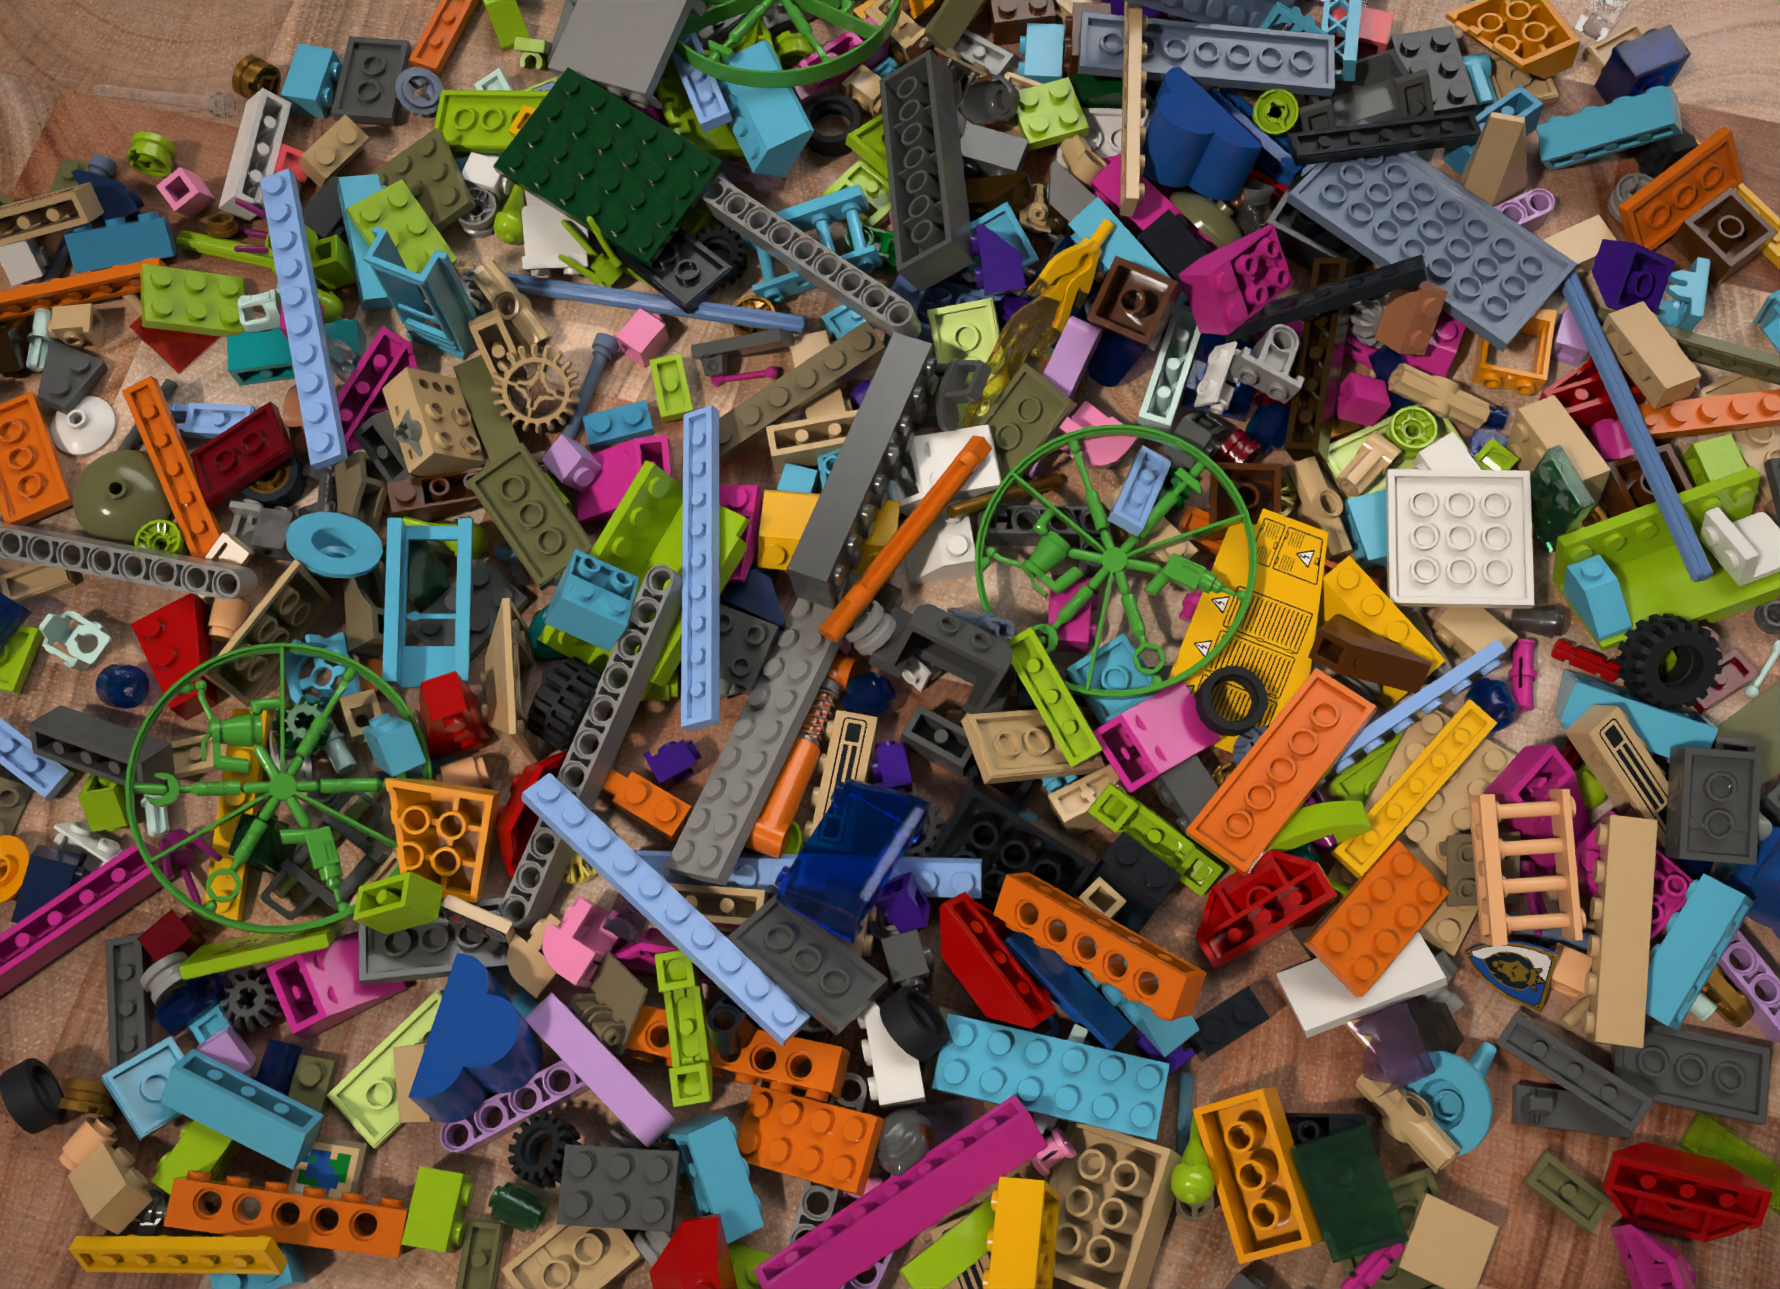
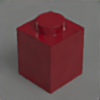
(172, 934)

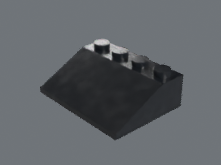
(1011, 841)

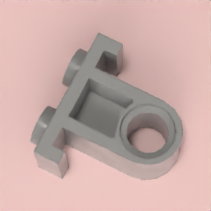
(1270, 364)

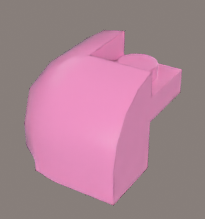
(1100, 451)
(580, 942)

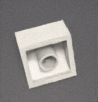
(943, 551)

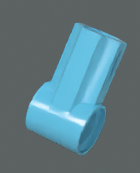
(1479, 73)

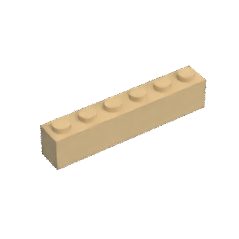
(1621, 931)

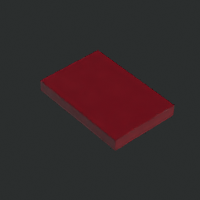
(242, 454)

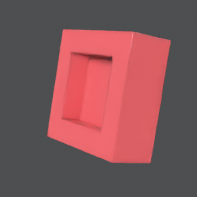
(289, 158)

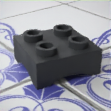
(1661, 154)

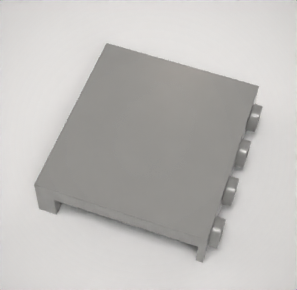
(623, 44)

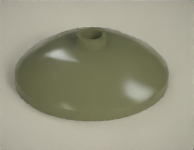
(1208, 217)
(120, 515)

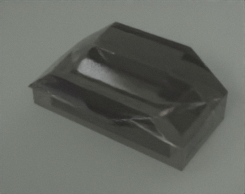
(1435, 1025)

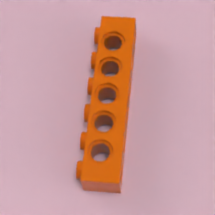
(1177, 979)
(827, 1060)
(188, 1211)

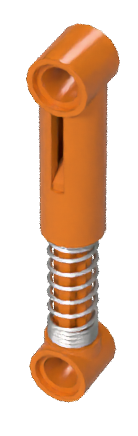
(778, 813)

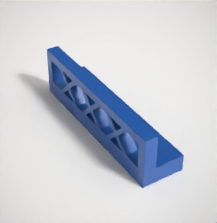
(1274, 156)

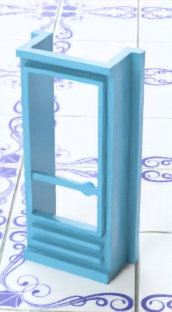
(441, 289)
(411, 665)

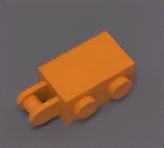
(648, 804)

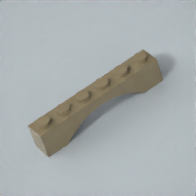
(834, 365)
(362, 496)

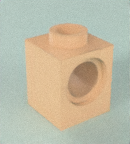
(1570, 971)

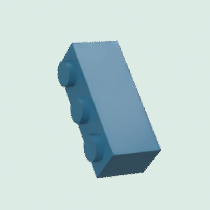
(1516, 103)
(120, 242)

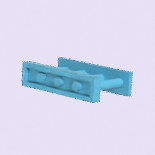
(819, 215)

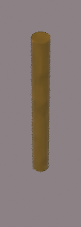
(1015, 492)

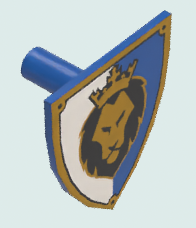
(1516, 970)

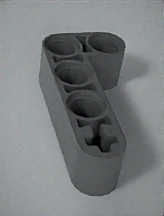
(1031, 513)

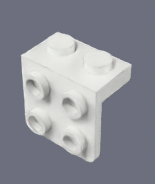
(547, 239)
(1743, 547)

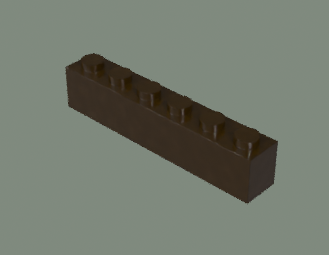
(1320, 365)

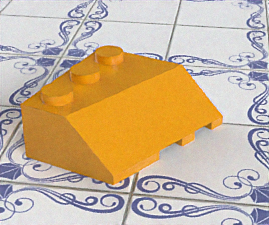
(1522, 32)
(444, 833)

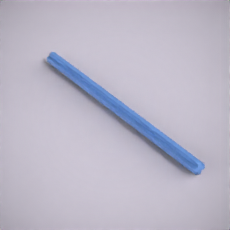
(655, 303)
(1636, 430)

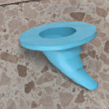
(333, 545)
(1460, 1095)

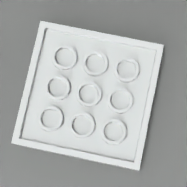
(1459, 538)

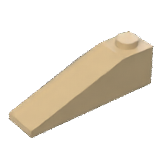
(1498, 161)

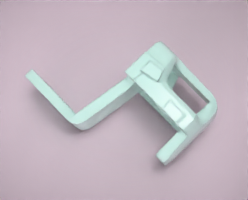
(272, 305)
(84, 643)

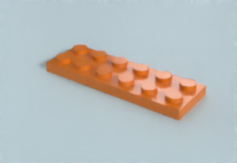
(1280, 771)

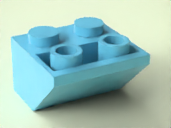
(592, 600)

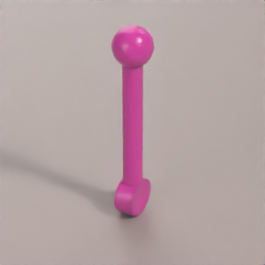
(771, 372)

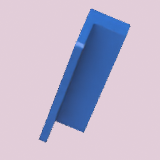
(1070, 991)

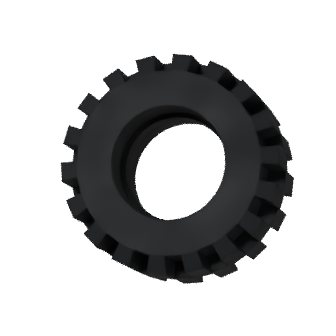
(1690, 675)
(563, 702)

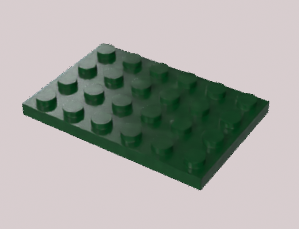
(611, 163)

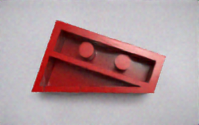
(1585, 395)
(175, 644)
(450, 716)

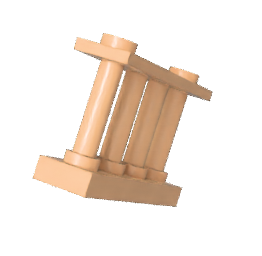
(1494, 887)

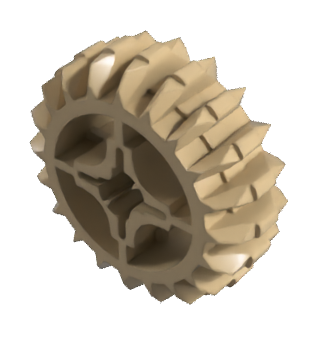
(521, 383)

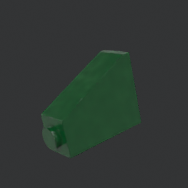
(1106, 91)

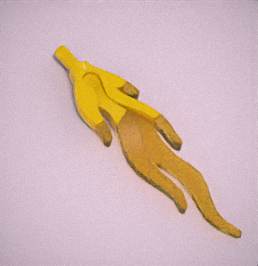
(1047, 315)

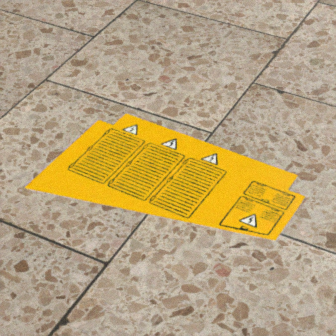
(1278, 622)

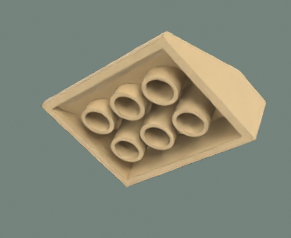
(280, 617)
(1111, 1208)

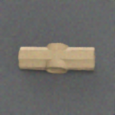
(500, 292)
(1439, 396)
(1320, 506)
(1410, 1121)

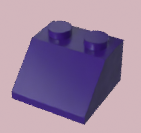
(1630, 274)

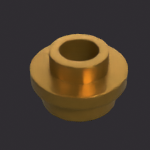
(222, 226)

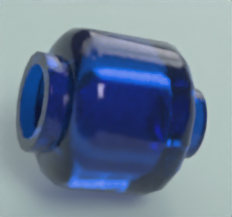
(1269, 426)
(122, 686)
(869, 694)
(1494, 699)

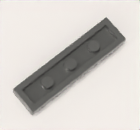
(126, 999)
(1574, 1072)

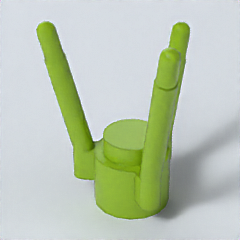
(605, 269)

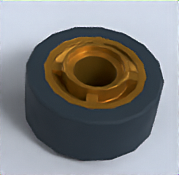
(283, 489)

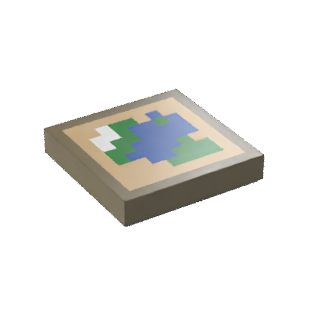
(329, 1165)

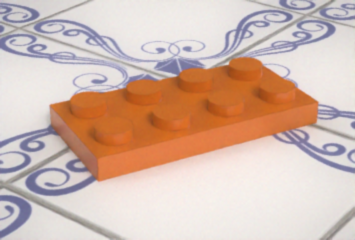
(1681, 190)
(29, 464)
(1376, 919)
(809, 1139)

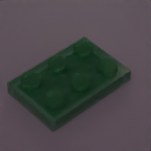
(1557, 497)
(1349, 1193)

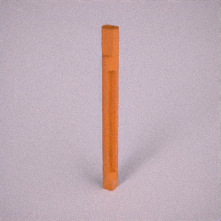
(904, 539)

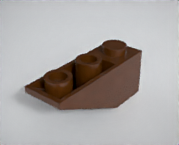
(432, 496)
(1367, 656)

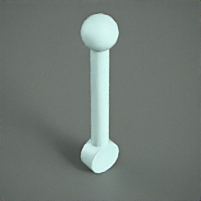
(1752, 691)

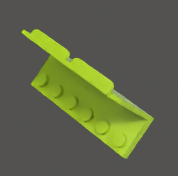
(645, 534)
(1651, 568)

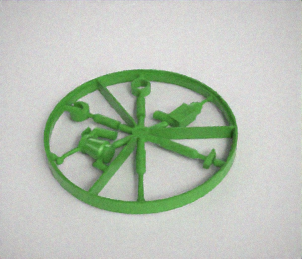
(823, 9)
(1114, 560)
(247, 732)

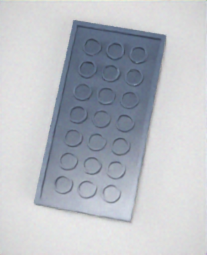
(1408, 208)

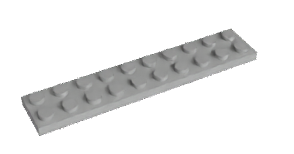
(756, 748)

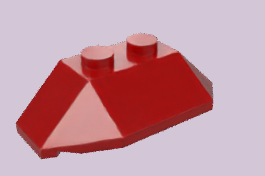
(516, 820)
(1262, 906)
(986, 968)
(1683, 1193)
(695, 1257)

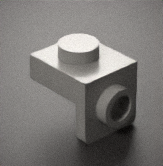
(245, 519)

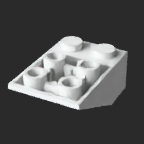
(931, 457)
(896, 1074)

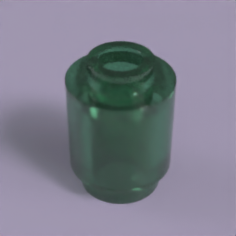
(517, 1207)

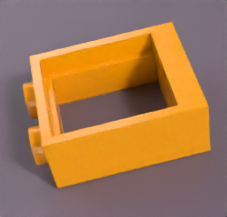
(1520, 381)

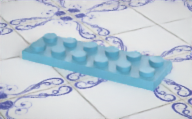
(1052, 1076)

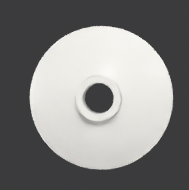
(90, 434)

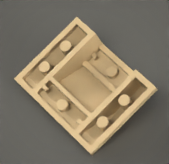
(501, 680)

